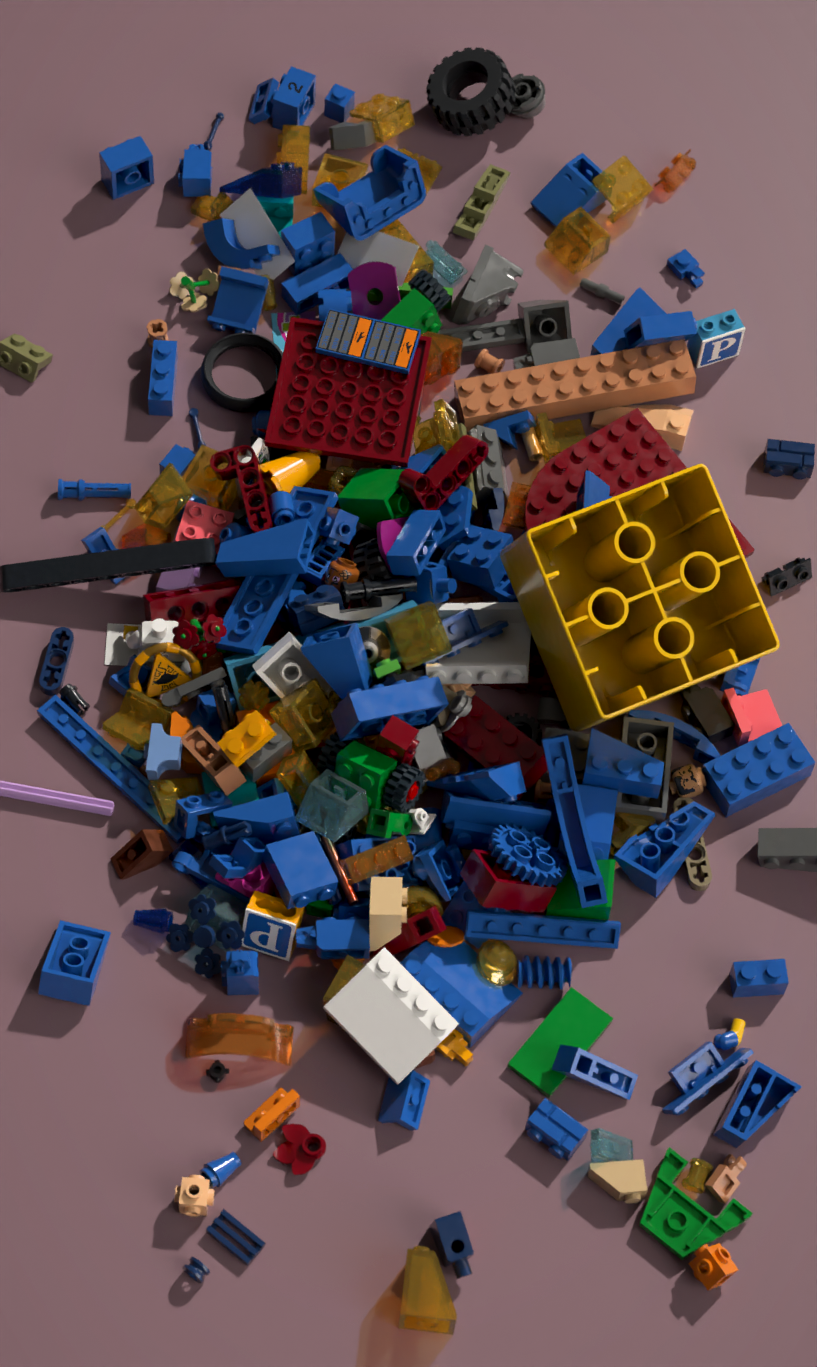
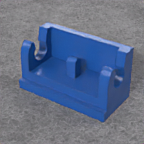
(740, 678)

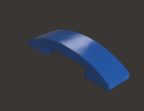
(683, 733)

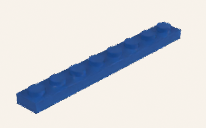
(104, 759)

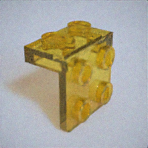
(388, 115)
(136, 717)

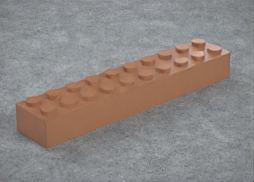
(578, 384)

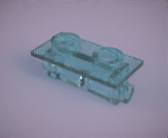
(444, 263)

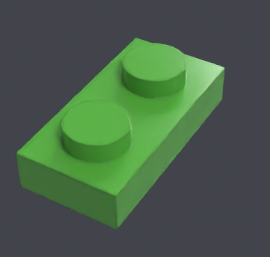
(384, 668)

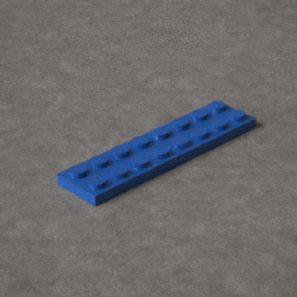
(264, 595)

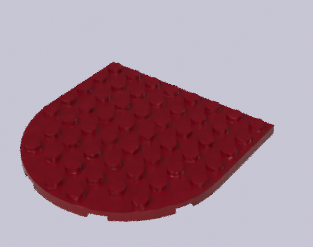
(620, 454)

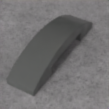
(377, 606)

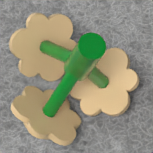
(183, 285)

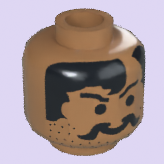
(687, 781)

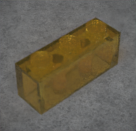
(295, 148)

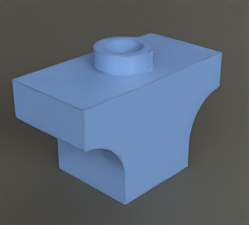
(162, 752)

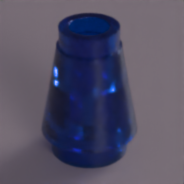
(154, 919)

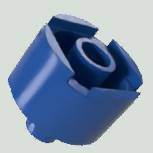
(334, 299)

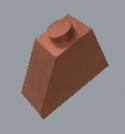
(141, 853)

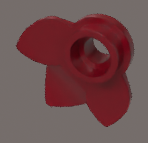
(296, 1150)

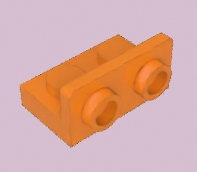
(272, 1113)

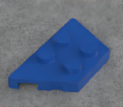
(456, 516)

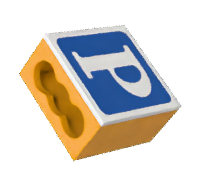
(271, 926)

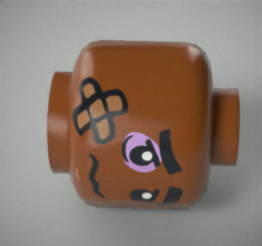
(340, 571)

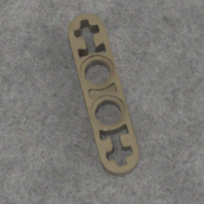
(691, 865)

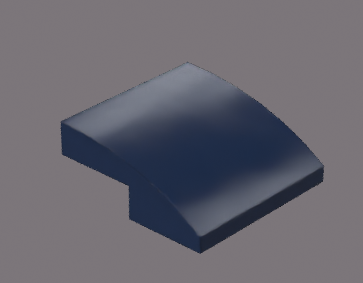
(494, 510)

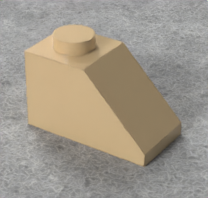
(620, 1179)

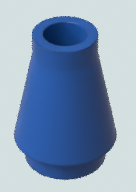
(220, 1169)

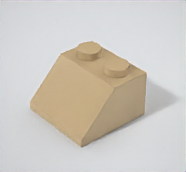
(386, 910)

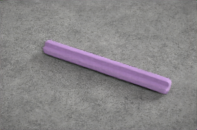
(56, 798)

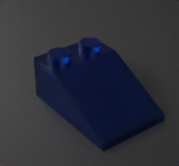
(277, 181)

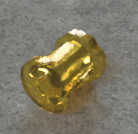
(697, 1175)

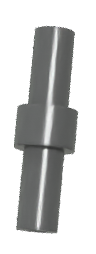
(602, 291)

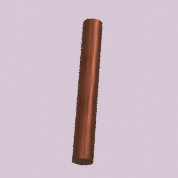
(335, 862)

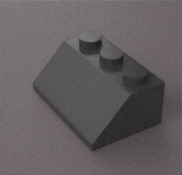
(491, 471)

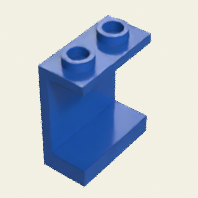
(238, 301)

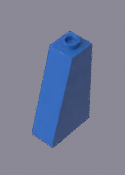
(613, 336)
(268, 552)

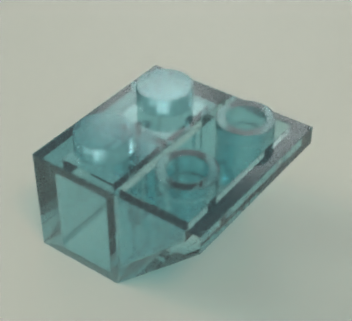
(332, 805)

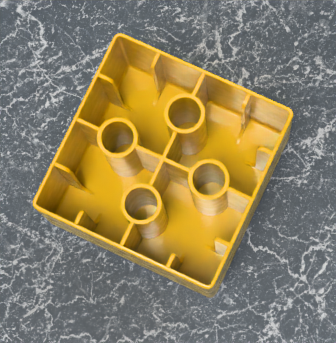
(638, 597)

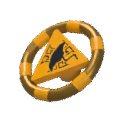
(164, 673)

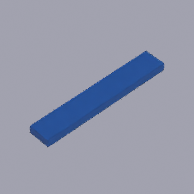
(542, 929)

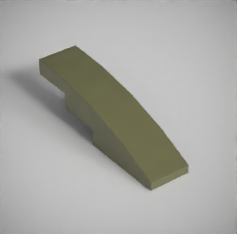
(481, 202)

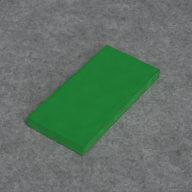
(571, 1023)

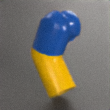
(732, 1038)

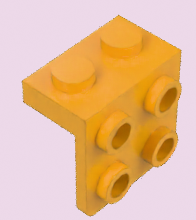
(246, 738)

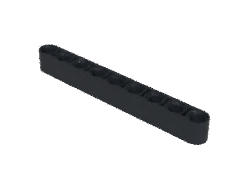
(107, 565)

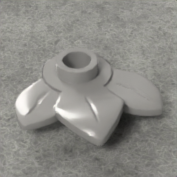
(459, 707)

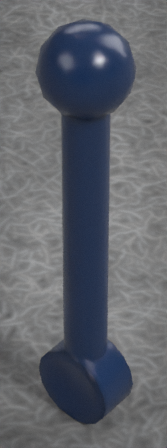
(208, 144)
(193, 413)

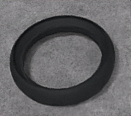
(230, 342)

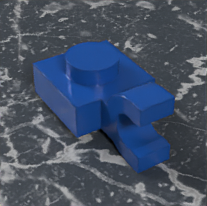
(685, 265)

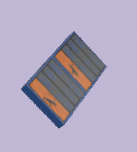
(368, 341)

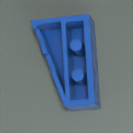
(621, 767)

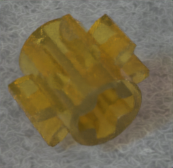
(253, 695)

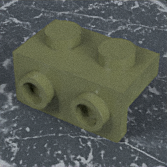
(23, 357)

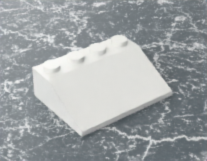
(390, 1016)

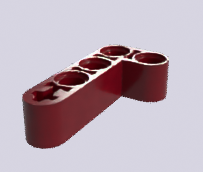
(245, 472)
(433, 488)

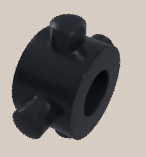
(217, 1071)

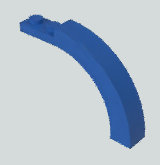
(572, 823)

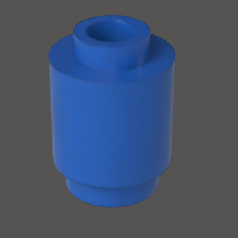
(281, 508)

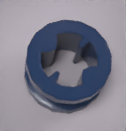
(196, 1270)

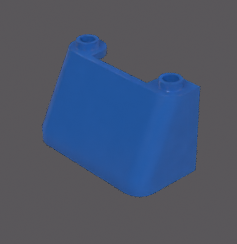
(376, 198)

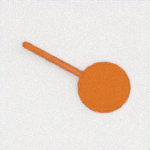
(448, 938)

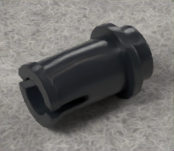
(73, 698)

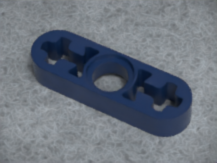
(53, 651)

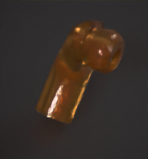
(442, 769)

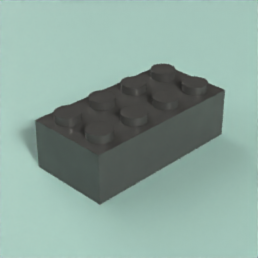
(655, 740)

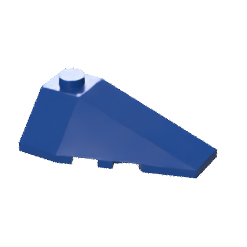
(489, 783)
(659, 852)

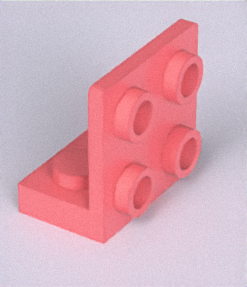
(203, 522)
(751, 714)

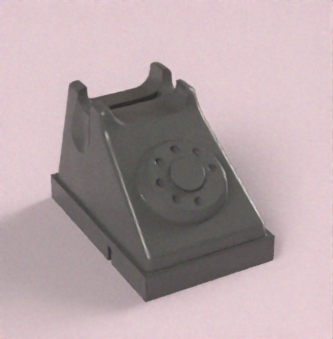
(487, 287)

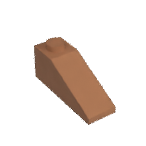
(213, 760)

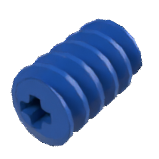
(544, 972)

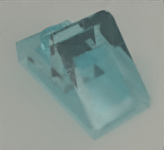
(609, 1147)

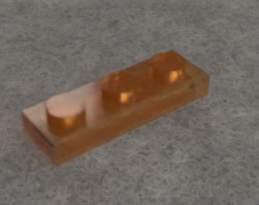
(376, 860)

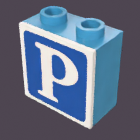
(716, 339)

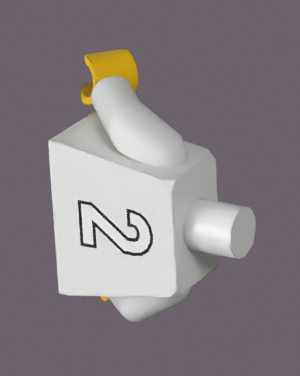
(150, 634)

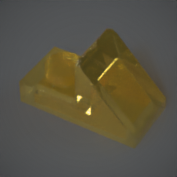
(211, 207)
(629, 825)

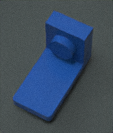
(188, 809)

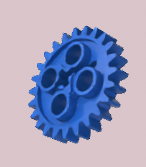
(527, 855)

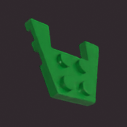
(679, 1220)

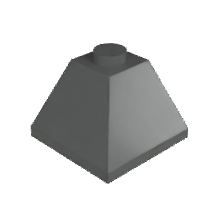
(545, 321)

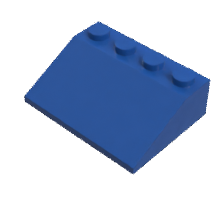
(460, 988)

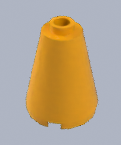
(289, 471)

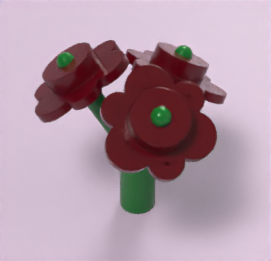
(191, 634)

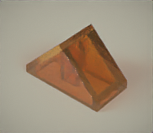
(144, 536)

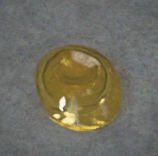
(497, 962)

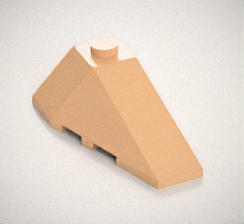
(668, 420)

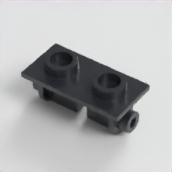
(791, 575)

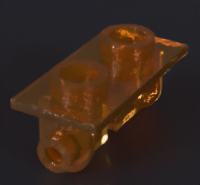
(669, 176)

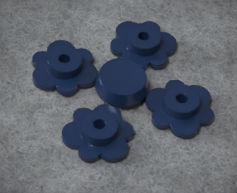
(205, 936)

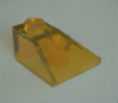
(163, 498)

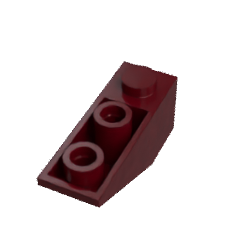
(417, 929)

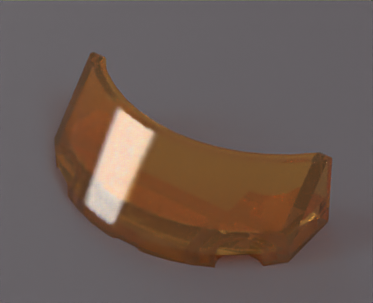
(239, 1036)

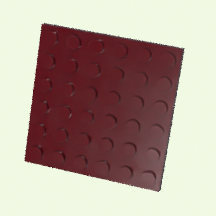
(344, 405)

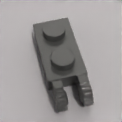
(193, 688)

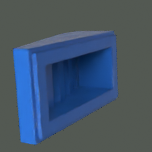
(314, 576)

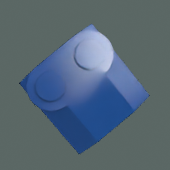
(437, 869)

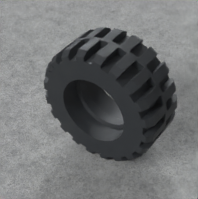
(458, 73)

